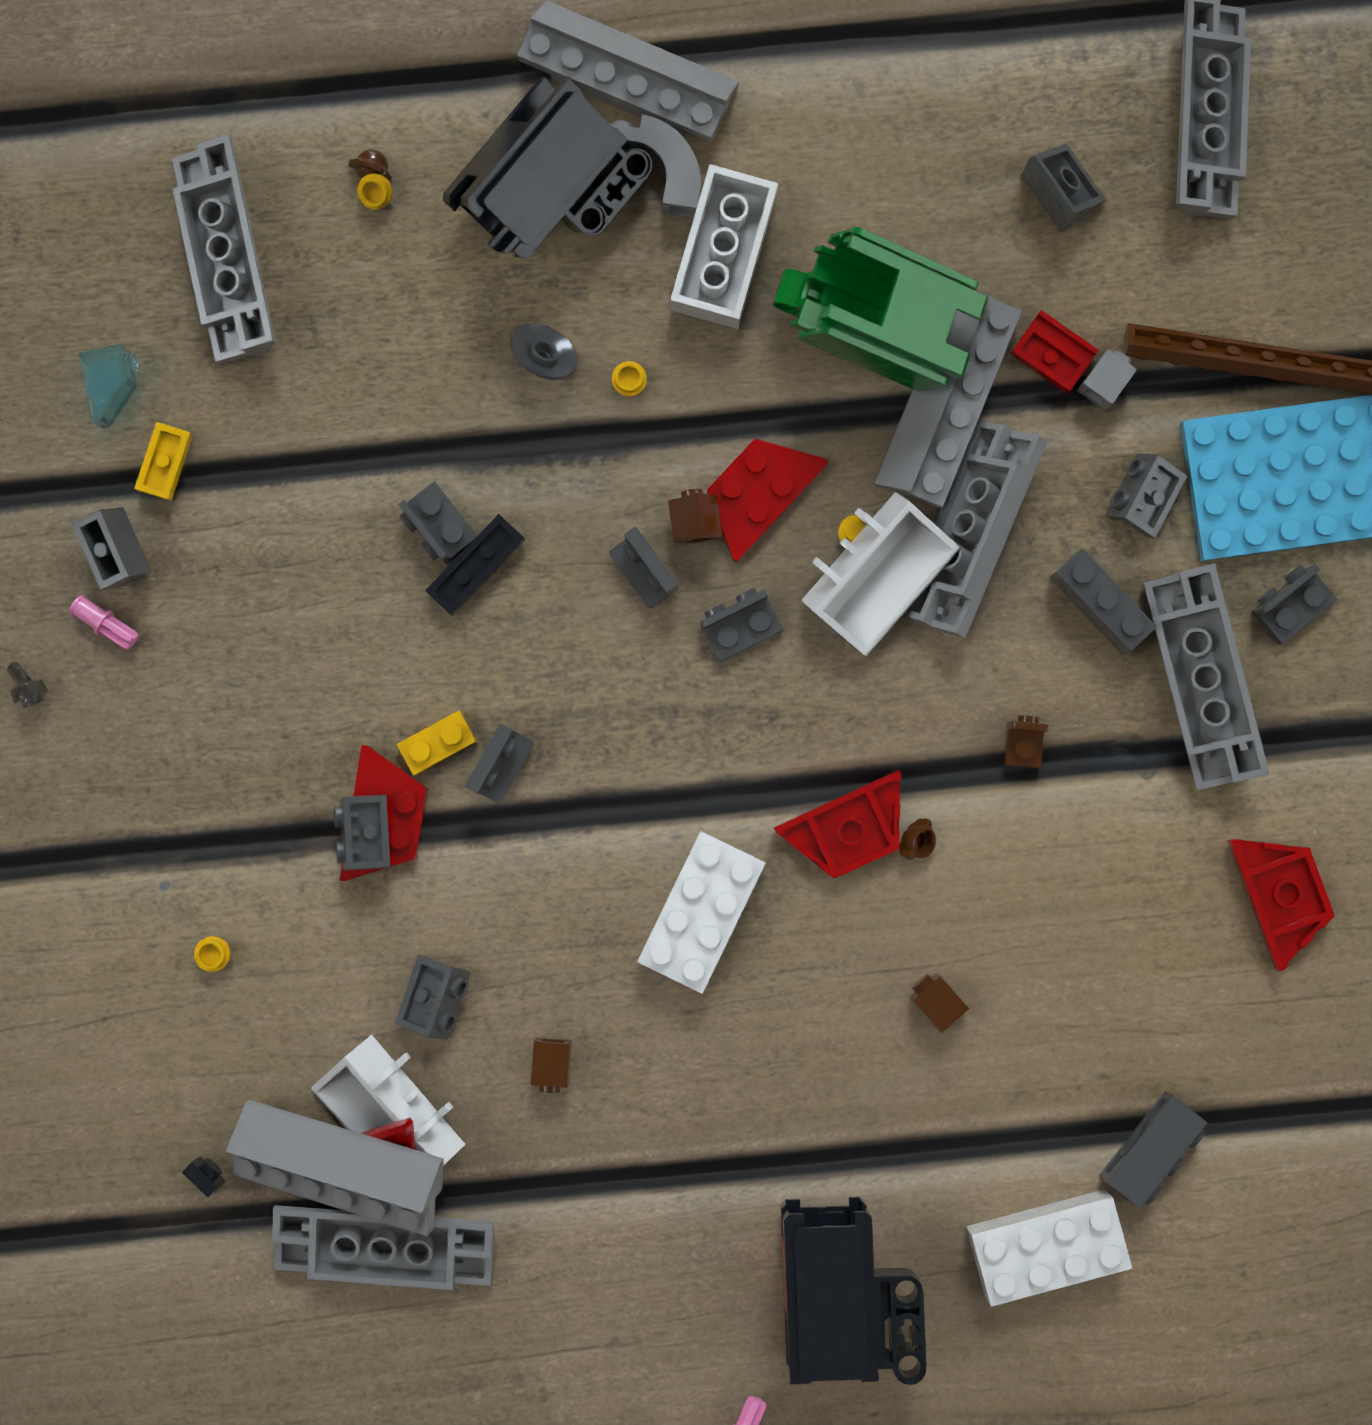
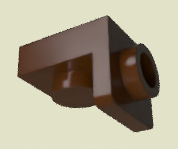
(1024, 742)

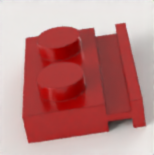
(1054, 352)

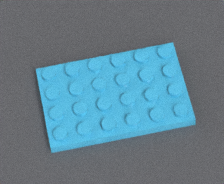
(1280, 477)

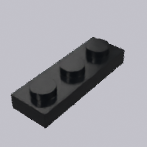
(475, 565)

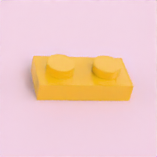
(163, 461)
(437, 743)

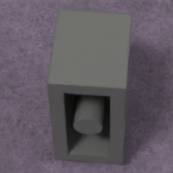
(111, 548)

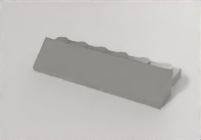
(626, 71)
(1213, 109)
(222, 251)
(942, 419)
(978, 520)
(1206, 677)
(337, 1167)
(367, 1251)

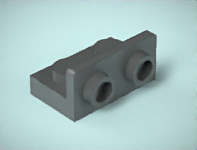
(1146, 493)
(438, 522)
(643, 568)
(1294, 604)
(741, 624)
(499, 764)
(362, 832)
(432, 998)

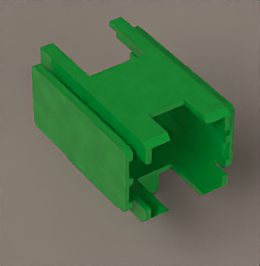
(881, 308)

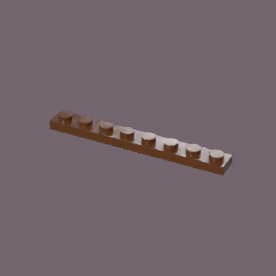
(1248, 358)

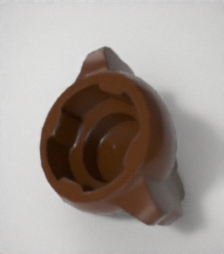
(370, 162)
(918, 840)

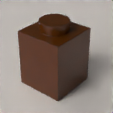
(695, 517)
(938, 1001)
(551, 1064)

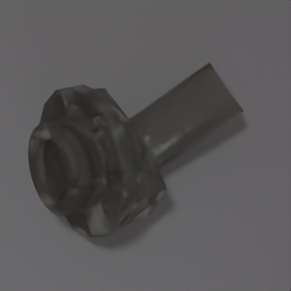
(28, 691)

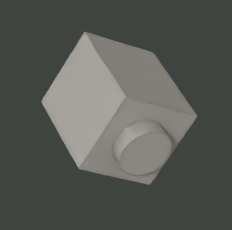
(1107, 379)

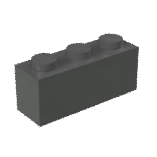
(1103, 602)
(1154, 1150)

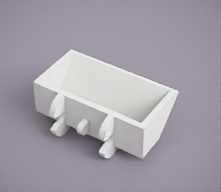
(880, 572)
(373, 1091)

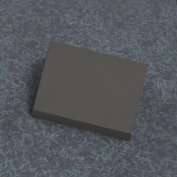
(1062, 185)

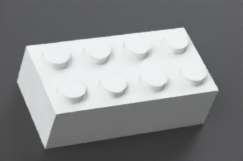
(723, 246)
(701, 912)
(1049, 1247)

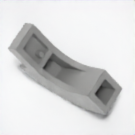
(674, 157)

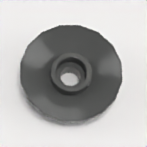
(543, 351)

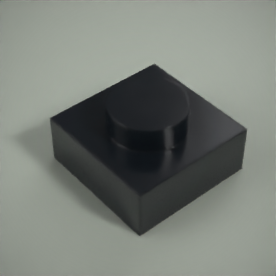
(204, 1175)

